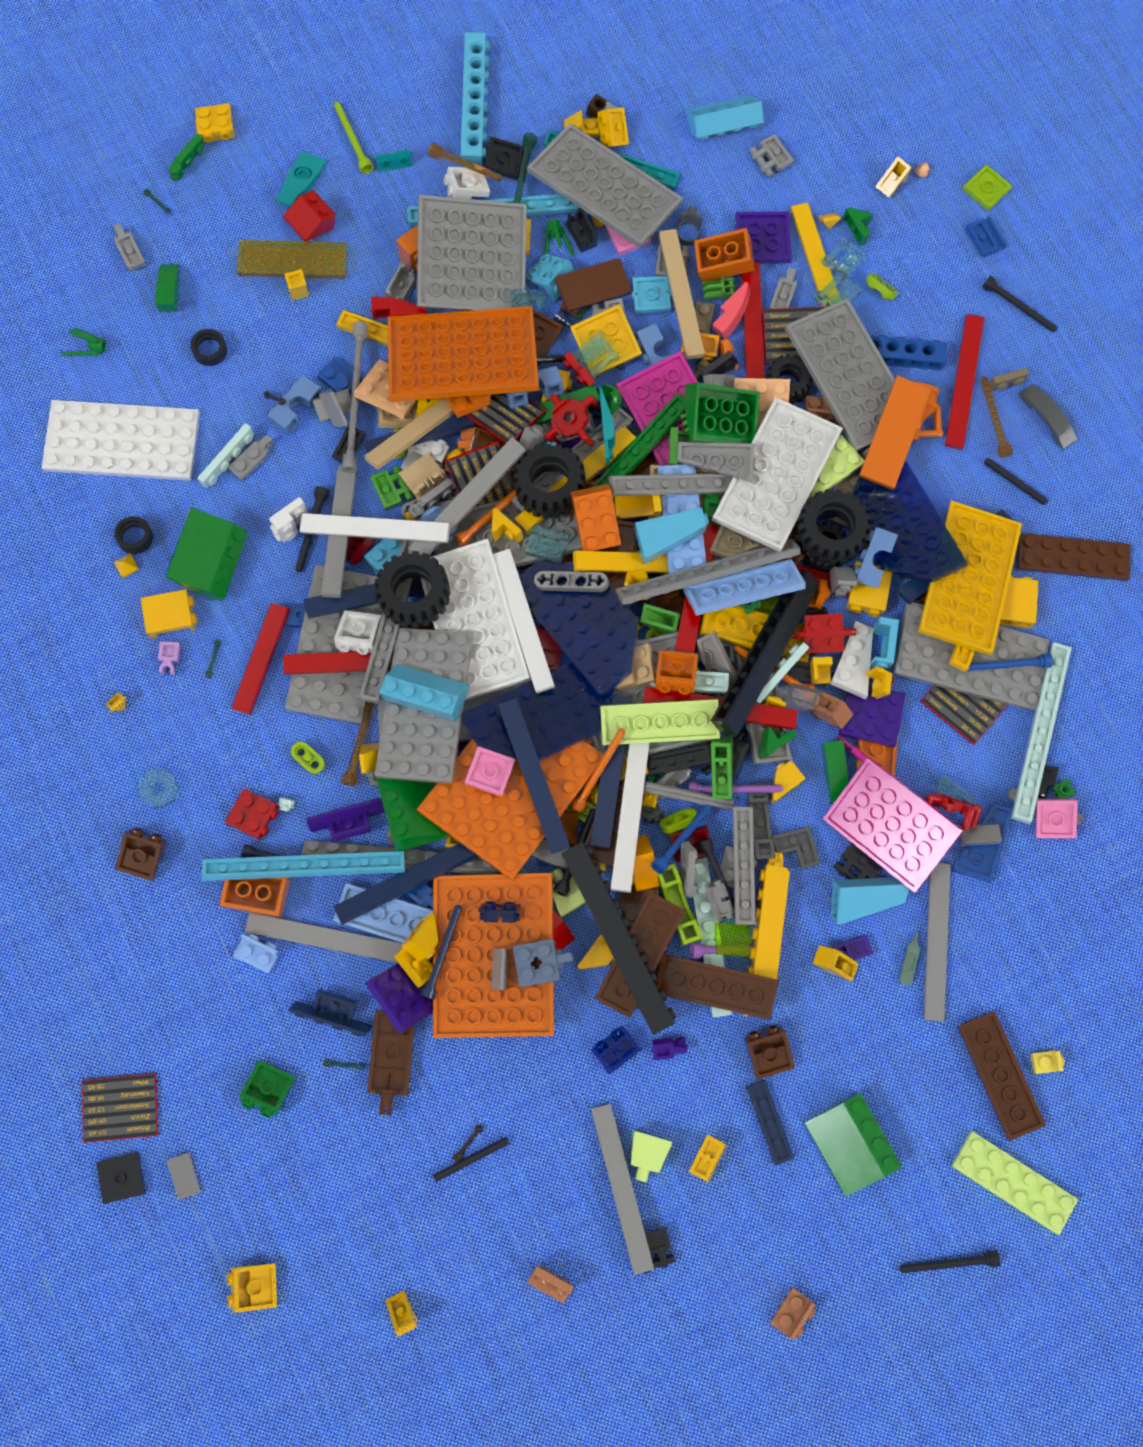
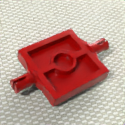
(824, 633)

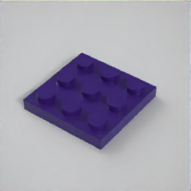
(768, 235)
(874, 718)
(400, 998)

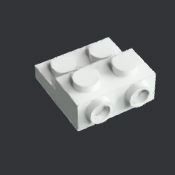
(465, 183)
(437, 449)
(285, 521)
(357, 632)

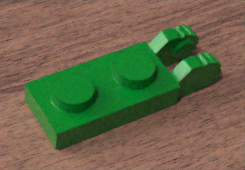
(186, 157)

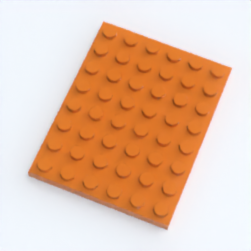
(462, 354)
(506, 828)
(464, 994)

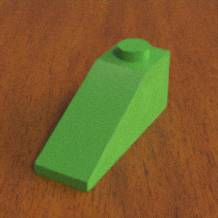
(722, 767)

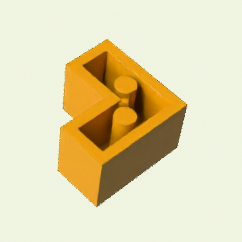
(643, 875)

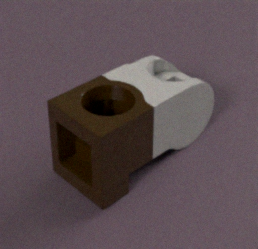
(597, 104)

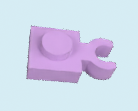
(168, 653)

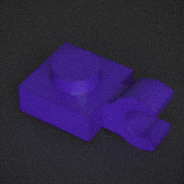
(665, 1047)

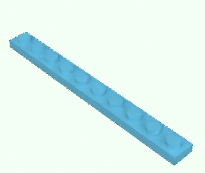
(535, 206)
(303, 865)

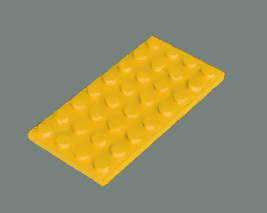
(970, 602)

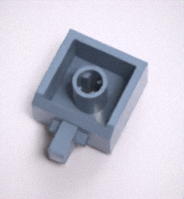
(551, 964)

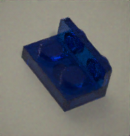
(615, 1049)

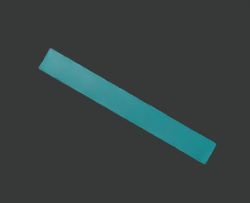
(662, 175)

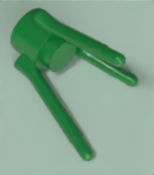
(555, 231)
(94, 343)

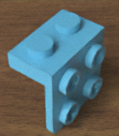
(546, 270)

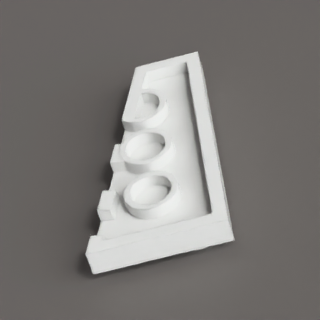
(854, 662)

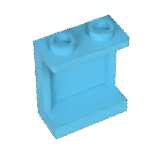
(888, 630)

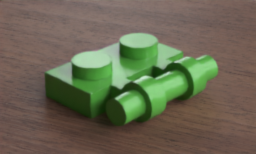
(386, 490)

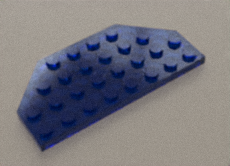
(923, 541)
(587, 626)
(553, 717)

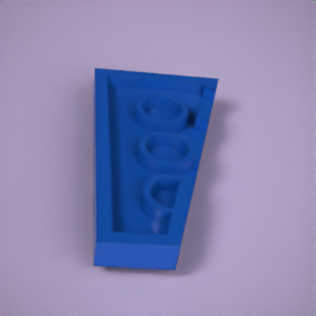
(981, 860)

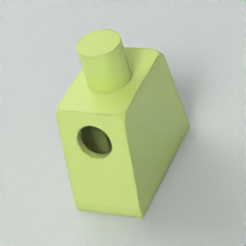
(567, 904)
(648, 1154)

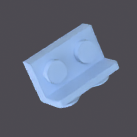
(256, 953)

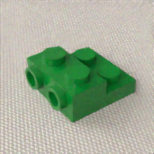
(266, 1089)

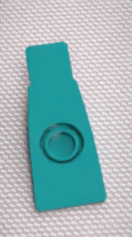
(301, 178)
(608, 428)

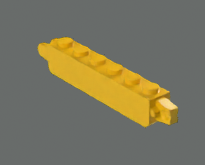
(769, 918)

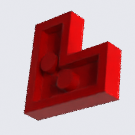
(582, 375)

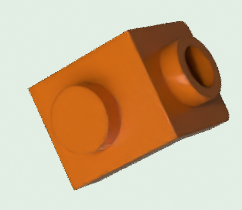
(466, 439)
(821, 594)

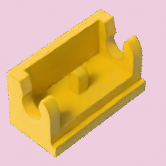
(708, 1158)

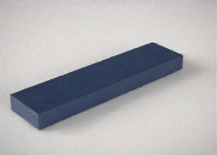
(769, 1122)

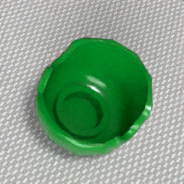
(612, 396)

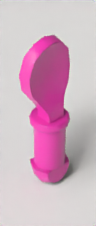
(854, 750)

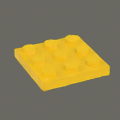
(616, 331)

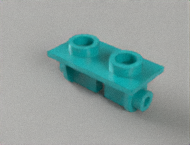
(394, 160)

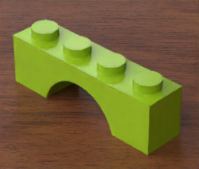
(673, 892)

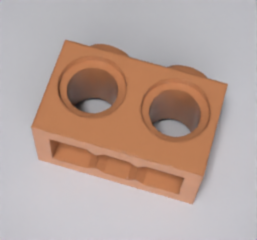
(832, 710)

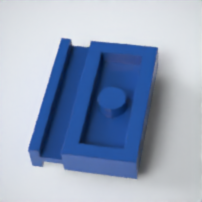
(985, 236)
(337, 376)

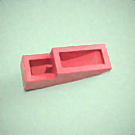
(732, 312)

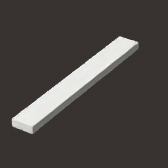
(375, 528)
(523, 621)
(630, 817)

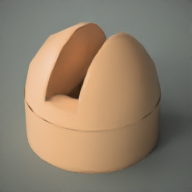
(922, 170)

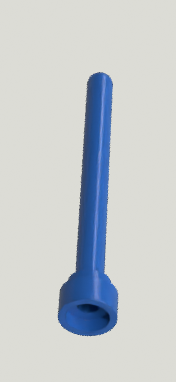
(1044, 661)
(660, 863)

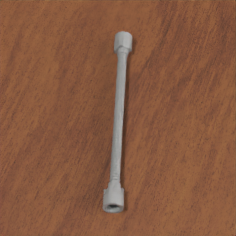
(349, 461)

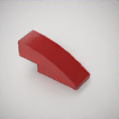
(386, 307)

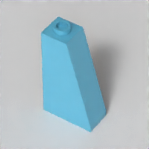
(668, 532)
(864, 897)

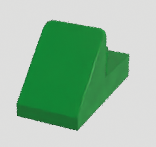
(857, 222)
(771, 742)

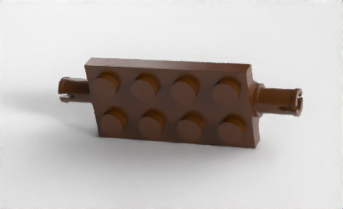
(389, 1061)

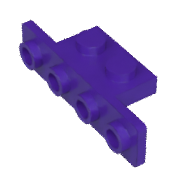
(348, 820)

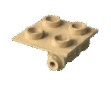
(423, 475)

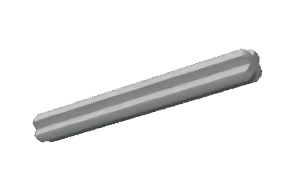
(687, 795)

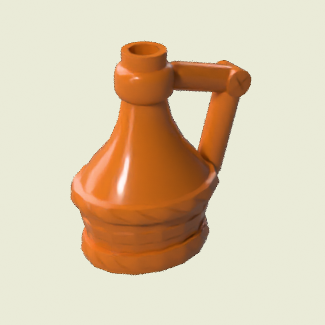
(930, 407)

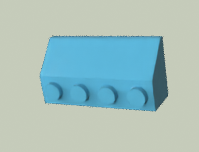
(725, 116)
(424, 692)

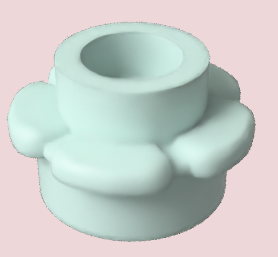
(286, 804)

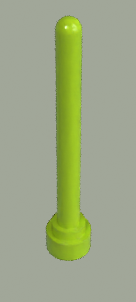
(365, 164)

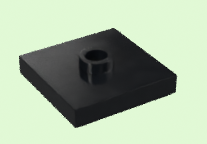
(504, 157)
(120, 1178)

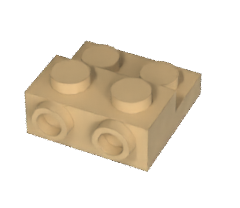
(643, 669)

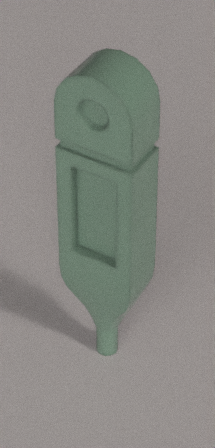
(909, 962)

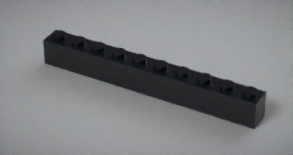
(763, 658)
(618, 938)

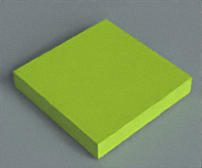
(987, 187)

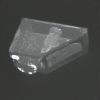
(799, 697)

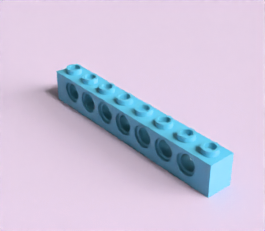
(473, 97)

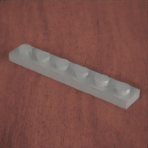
(743, 866)

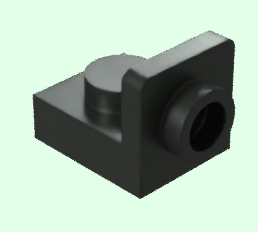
(652, 814)

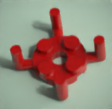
(577, 424)
(950, 804)

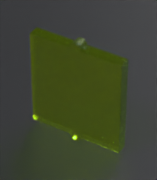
(732, 940)

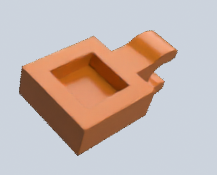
(725, 346)

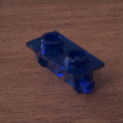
(509, 910)

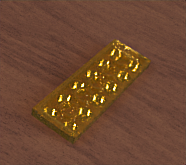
(281, 257)

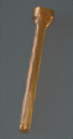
(436, 151)
(1004, 449)
(349, 777)

